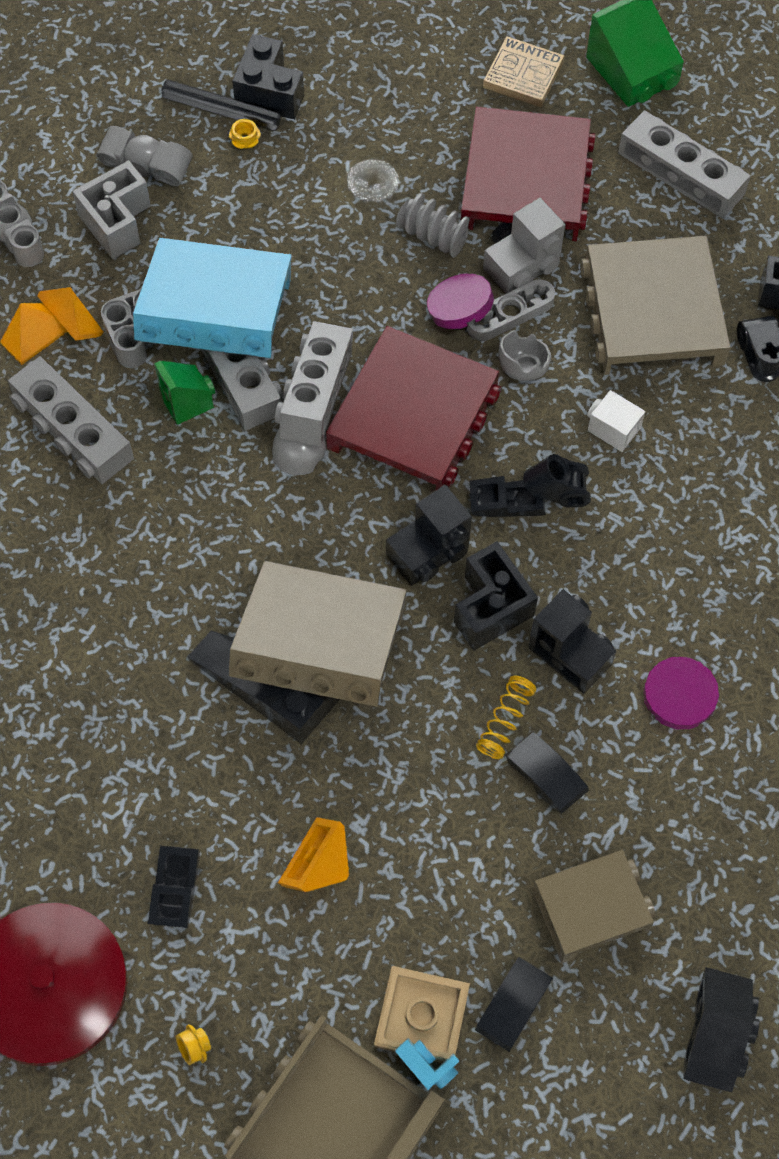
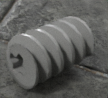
(433, 224)

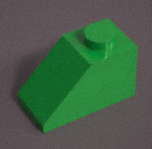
(184, 390)

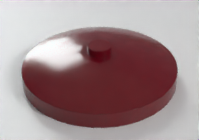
(57, 983)

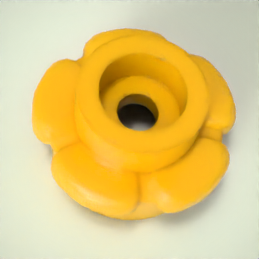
(241, 128)
(193, 1044)

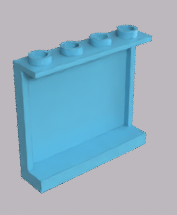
(212, 297)

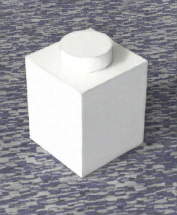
(615, 420)

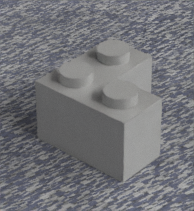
(109, 207)
(529, 249)

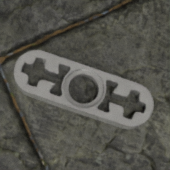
(517, 298)

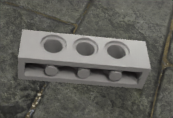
(683, 164)
(41, 382)
(314, 383)
(250, 405)

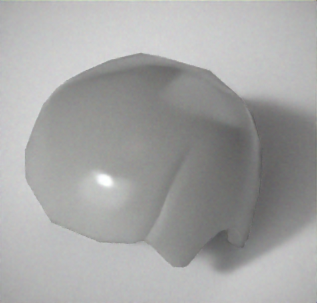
(523, 357)
(296, 457)

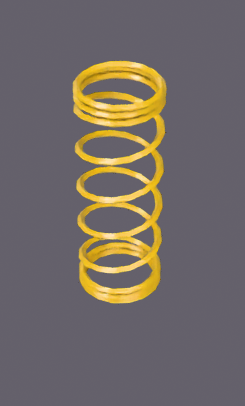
(499, 750)

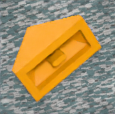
(70, 313)
(31, 331)
(319, 859)

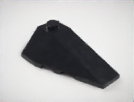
(288, 709)

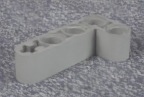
(122, 332)

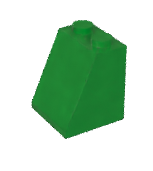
(633, 50)

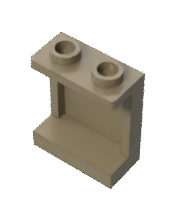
(593, 904)

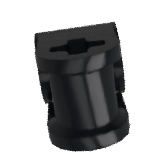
(761, 346)
(559, 481)

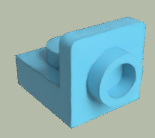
(419, 1061)

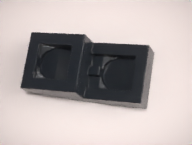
(503, 499)
(548, 772)
(174, 886)
(513, 1004)

